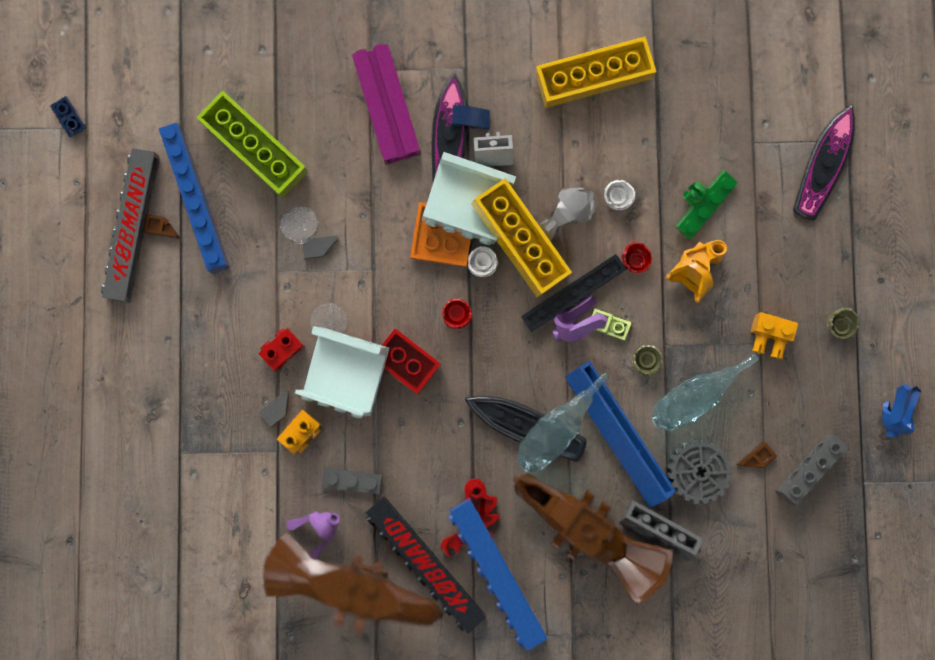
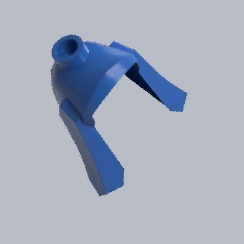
(900, 419)

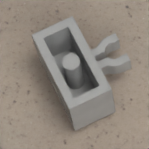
(494, 150)

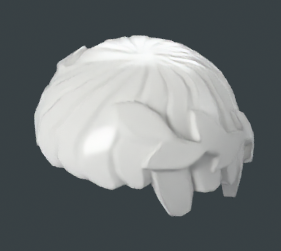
(619, 195)
(482, 261)

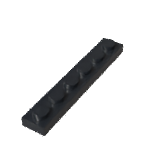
(573, 293)

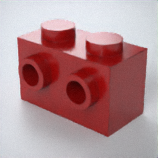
(281, 349)

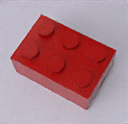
(409, 362)

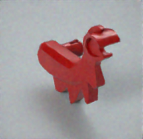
(483, 503)

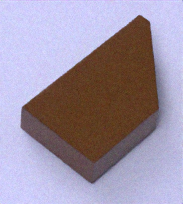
(159, 226)
(758, 457)

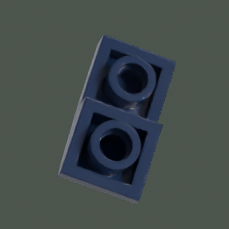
(68, 116)
(470, 116)

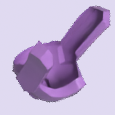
(566, 328)
(324, 524)

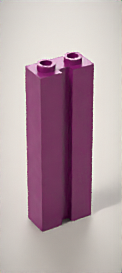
(386, 104)

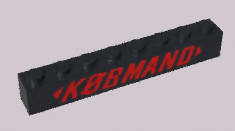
(426, 565)

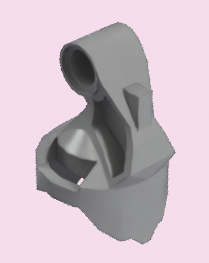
(573, 207)

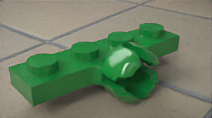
(704, 202)

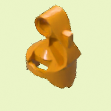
(696, 267)

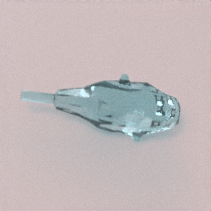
(695, 396)
(556, 430)

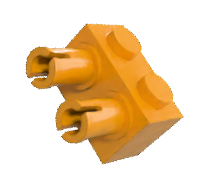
(775, 328)
(300, 432)

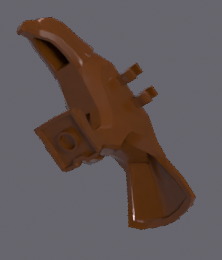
(638, 565)
(345, 587)

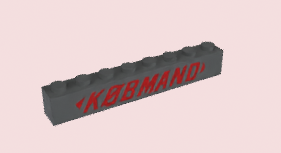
(128, 232)

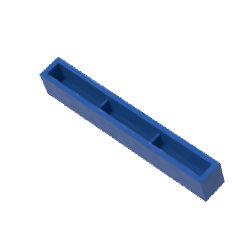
(194, 198)
(622, 437)
(498, 574)

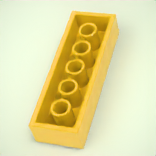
(595, 72)
(521, 237)

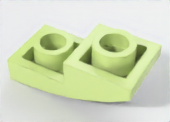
(614, 326)

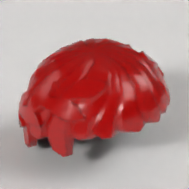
(636, 257)
(457, 313)

